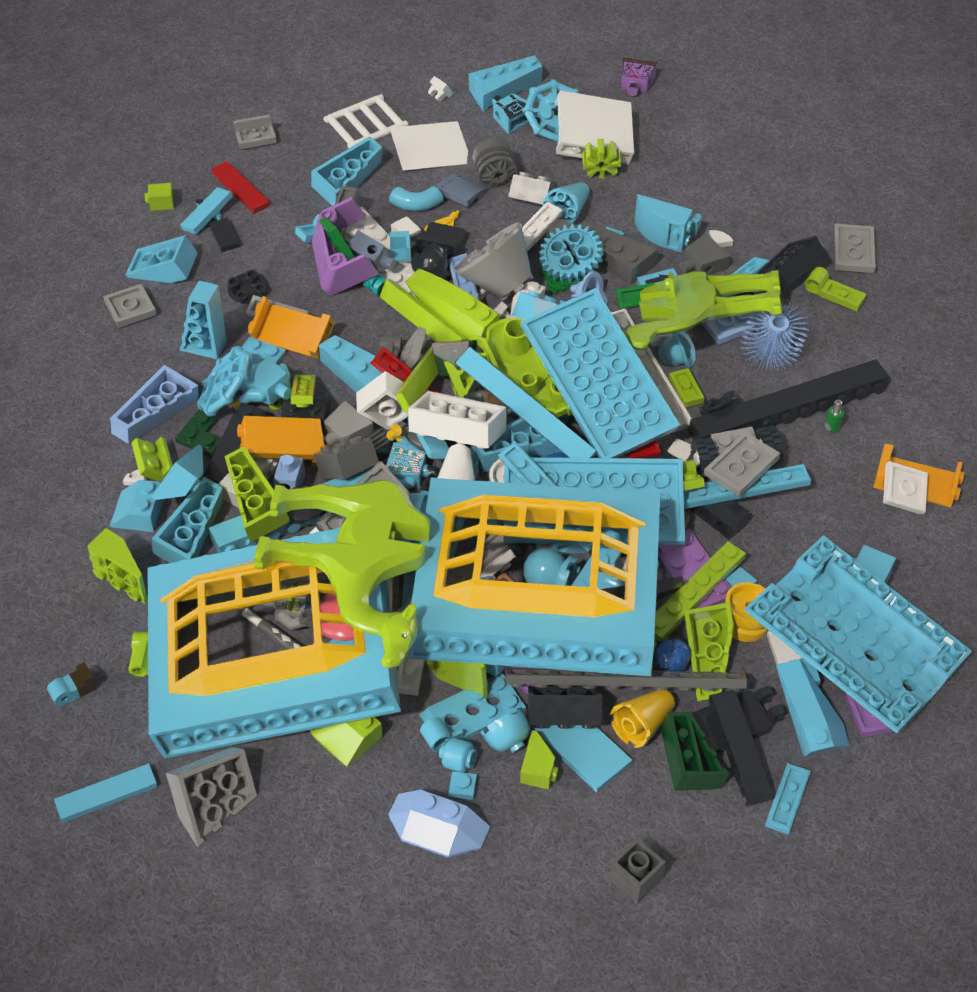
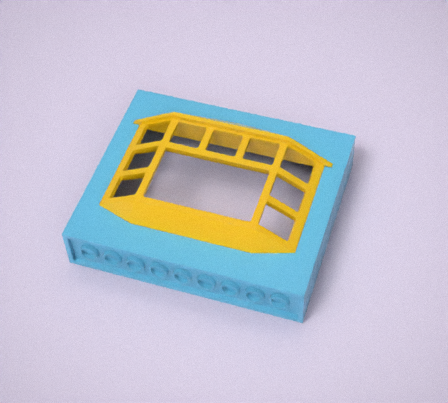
(533, 621)
(264, 692)

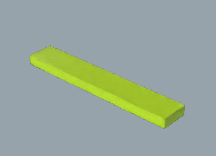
(418, 313)
(418, 381)

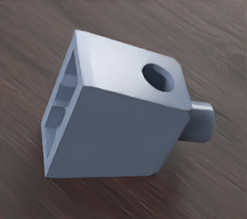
(373, 250)

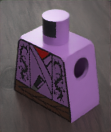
(637, 75)

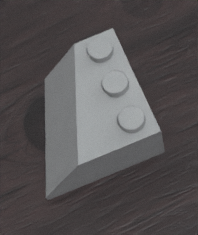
(211, 791)

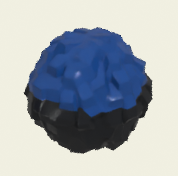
(672, 654)

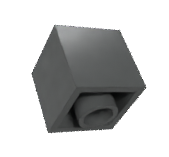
(637, 870)

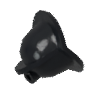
(432, 260)

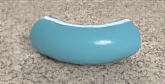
(416, 200)

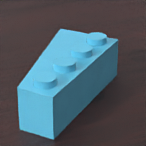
(504, 80)
(204, 322)
(348, 362)
(524, 435)

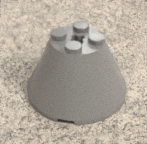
(499, 265)

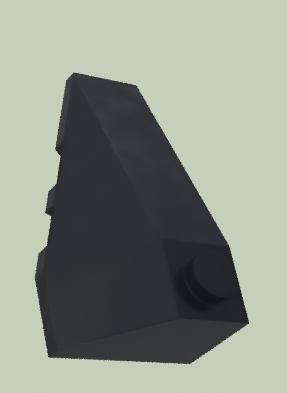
(229, 442)

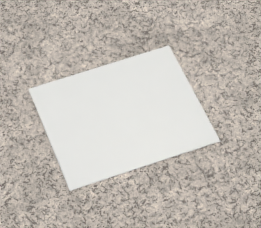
(430, 145)

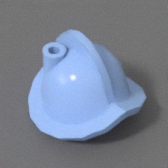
(590, 281)

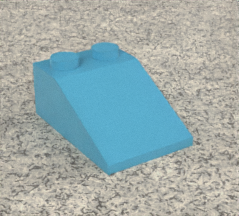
(163, 261)

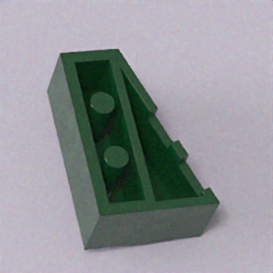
(689, 756)

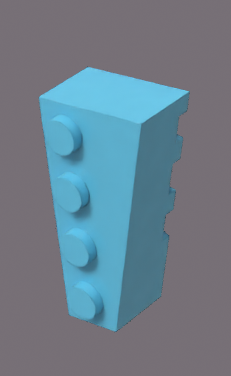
(346, 169)
(189, 525)

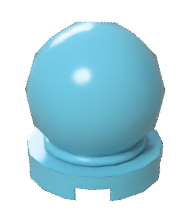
(551, 568)

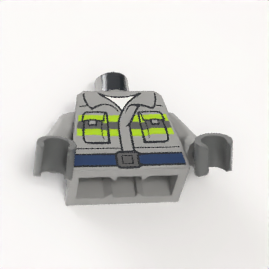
(295, 611)

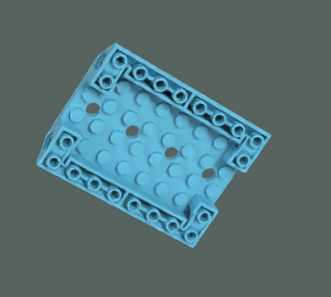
(868, 621)

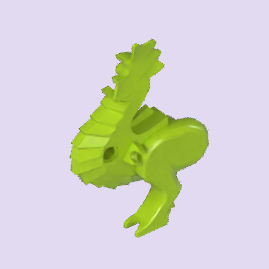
(515, 357)

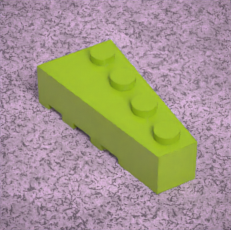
(252, 495)

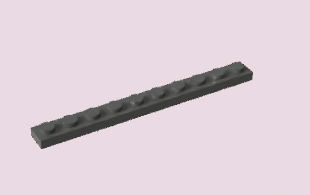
(659, 679)

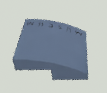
(461, 189)

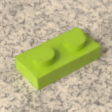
(686, 387)

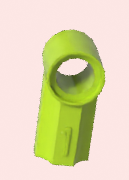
(139, 658)

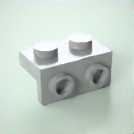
(254, 131)

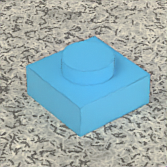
(462, 785)

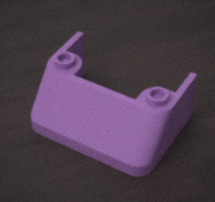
(333, 268)

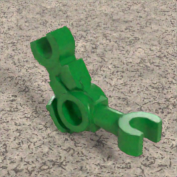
(556, 285)

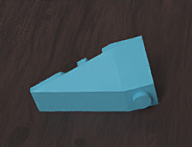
(183, 476)
(813, 717)

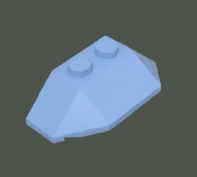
(437, 824)

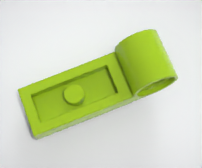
(820, 284)

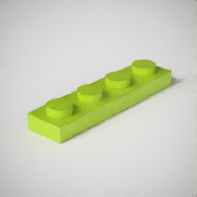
(303, 390)

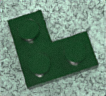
(196, 433)

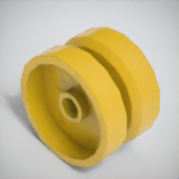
(745, 626)

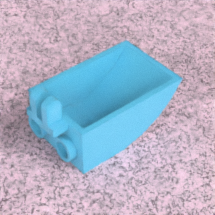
(666, 223)

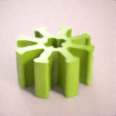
(601, 158)

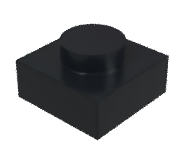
(521, 551)

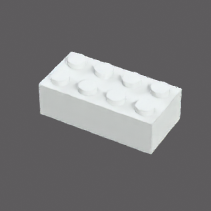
(457, 419)

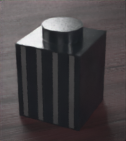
(381, 443)

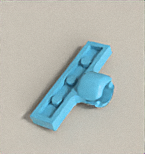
(608, 556)

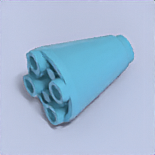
(569, 199)

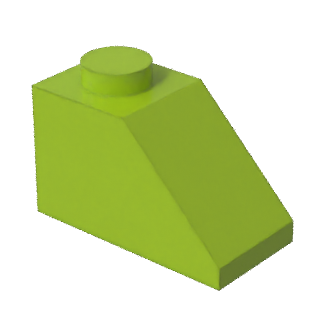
(538, 764)

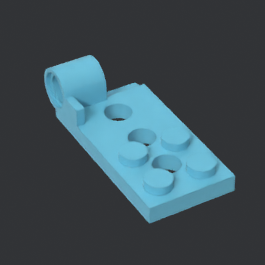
(438, 732)

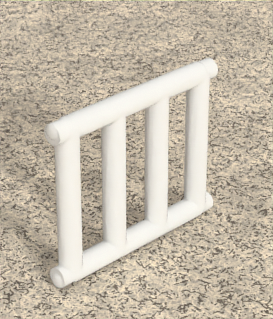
(364, 106)

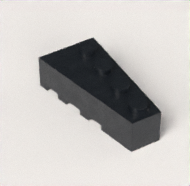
(794, 261)

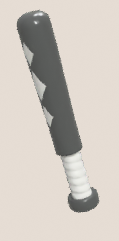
(268, 629)

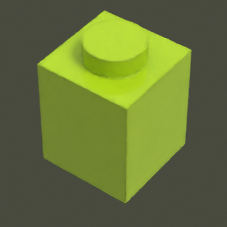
(159, 196)

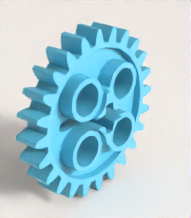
(555, 261)

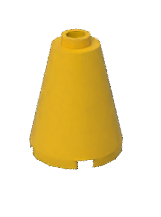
(641, 716)

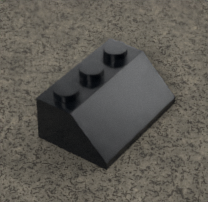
(564, 707)

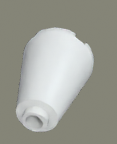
(457, 464)

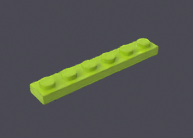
(697, 589)

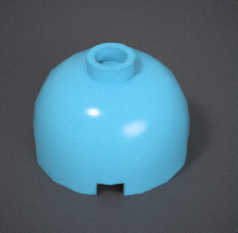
(508, 732)

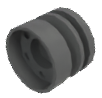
(494, 163)

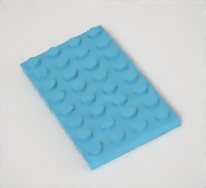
(599, 375)
(621, 474)

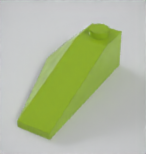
(709, 640)

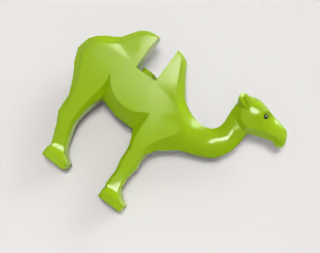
(697, 298)
(362, 553)

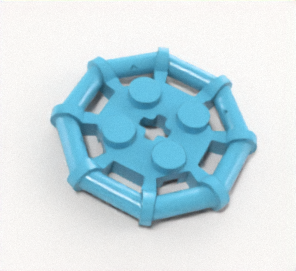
(545, 108)
(224, 380)

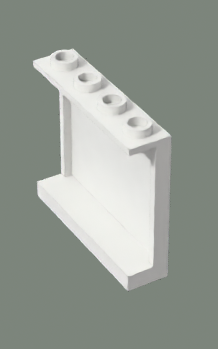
(593, 118)

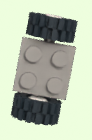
(708, 449)

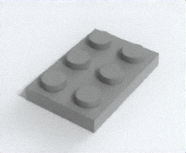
(854, 248)
(742, 464)

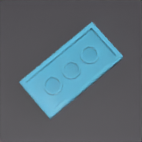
(586, 753)

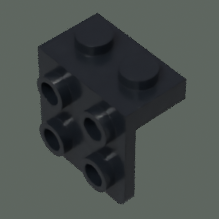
(443, 235)

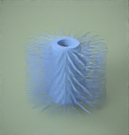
(772, 337)

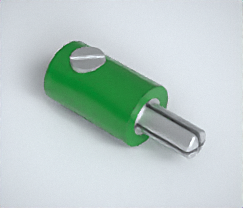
(834, 417)

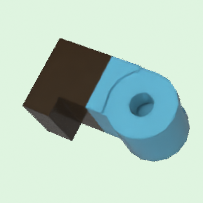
(72, 685)

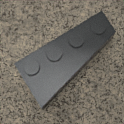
(624, 255)

